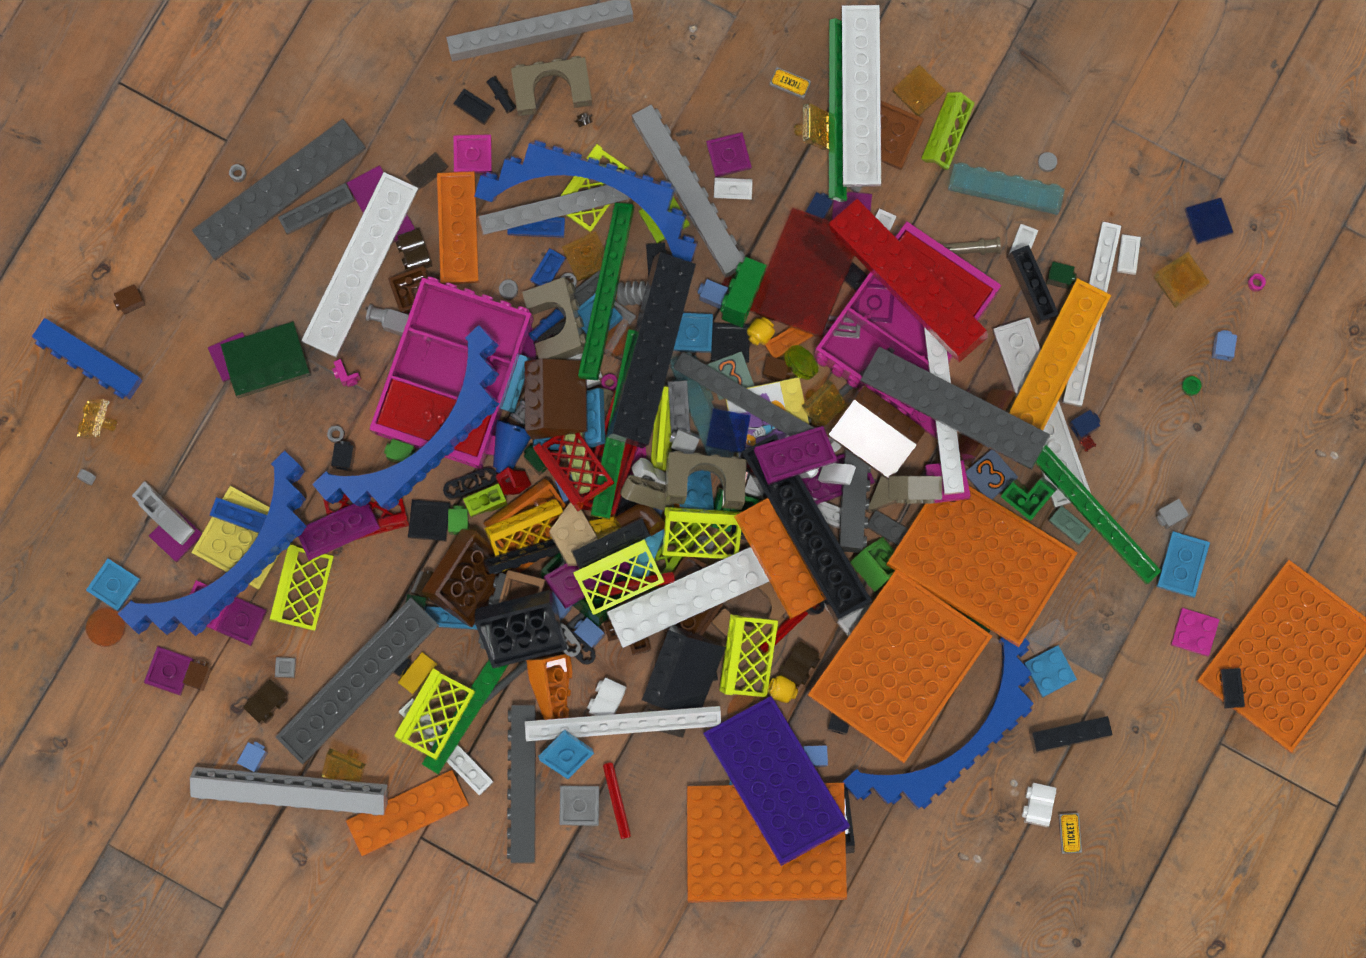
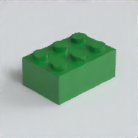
(742, 291)

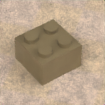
(915, 489)

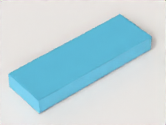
(515, 385)

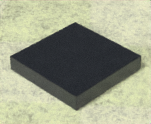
(729, 340)
(428, 520)

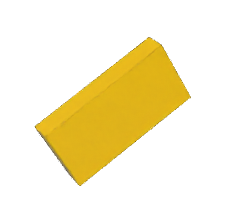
(417, 673)

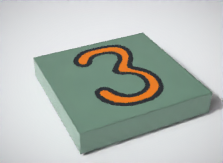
(734, 368)

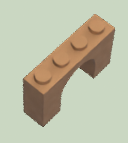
(721, 622)

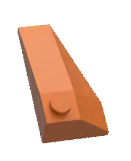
(550, 684)

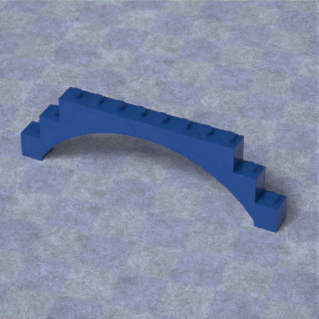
(547, 161)
(468, 413)
(203, 606)
(924, 783)

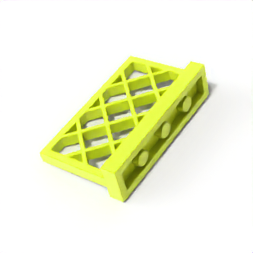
(577, 183)
(661, 433)
(700, 516)
(611, 561)
(284, 588)
(732, 656)
(418, 710)

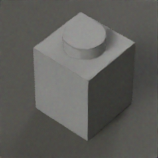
(395, 322)
(684, 441)
(1171, 514)

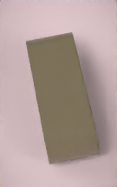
(645, 492)

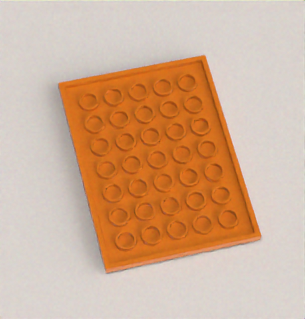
(983, 562)
(1291, 655)
(900, 666)
(735, 864)

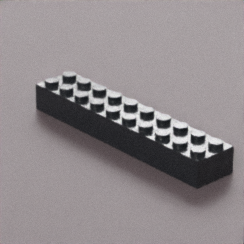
(651, 350)
(812, 538)

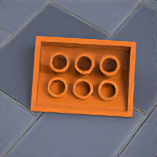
(533, 497)

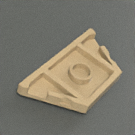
(571, 532)

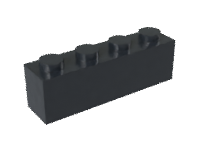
(1033, 285)
(1071, 734)

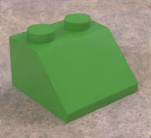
(872, 564)

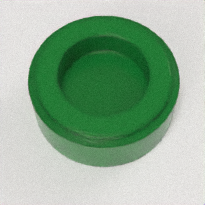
(1191, 386)

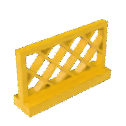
(520, 522)

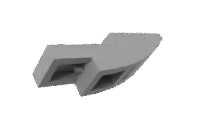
(162, 513)

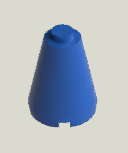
(509, 445)

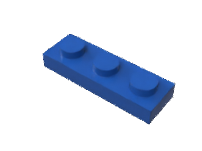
(547, 228)
(238, 515)

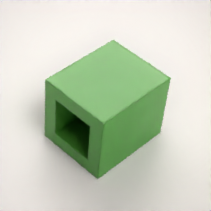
(398, 451)
(457, 519)

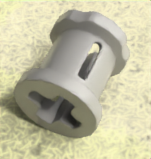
(376, 314)
(519, 415)

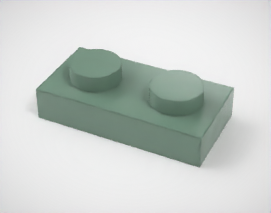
(1069, 525)

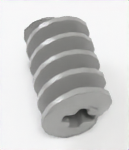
(631, 294)

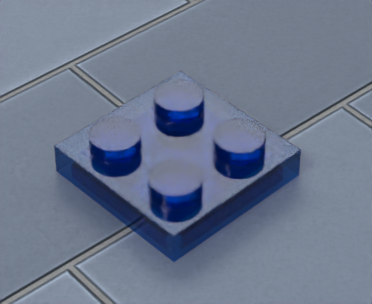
(1208, 221)
(728, 431)

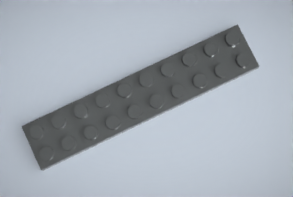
(279, 189)
(955, 408)
(357, 681)

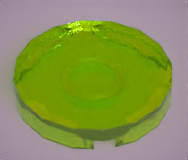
(802, 362)

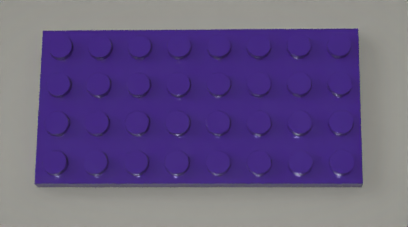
(776, 780)

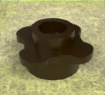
(583, 119)

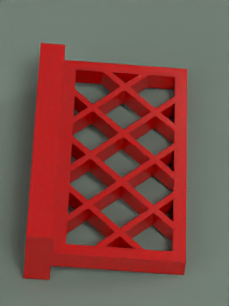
(562, 479)
(386, 524)

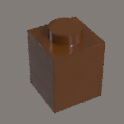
(128, 299)
(776, 370)
(197, 675)

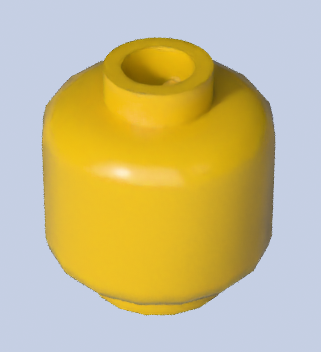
(760, 331)
(782, 689)

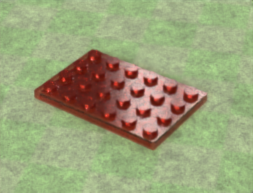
(803, 275)

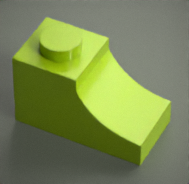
(485, 500)

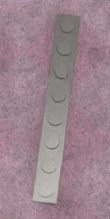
(550, 208)

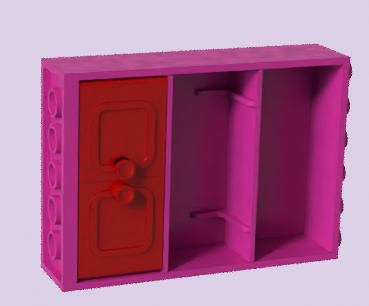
(905, 334)
(433, 366)

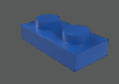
(548, 268)

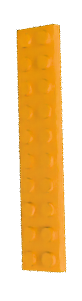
(1060, 354)

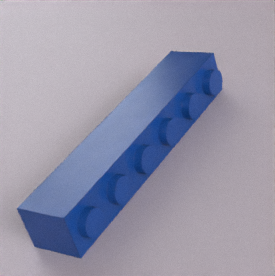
(87, 359)

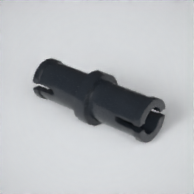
(501, 94)

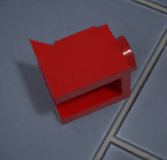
(513, 481)

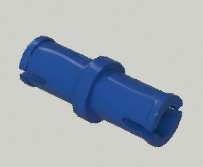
(546, 324)

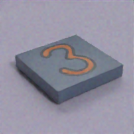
(990, 475)

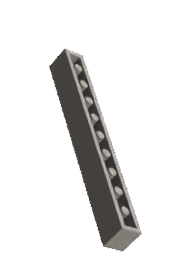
(539, 29)
(688, 190)
(288, 791)

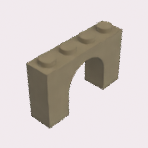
(572, 70)
(571, 338)
(729, 470)

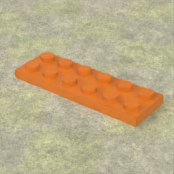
(457, 228)
(779, 558)
(408, 813)

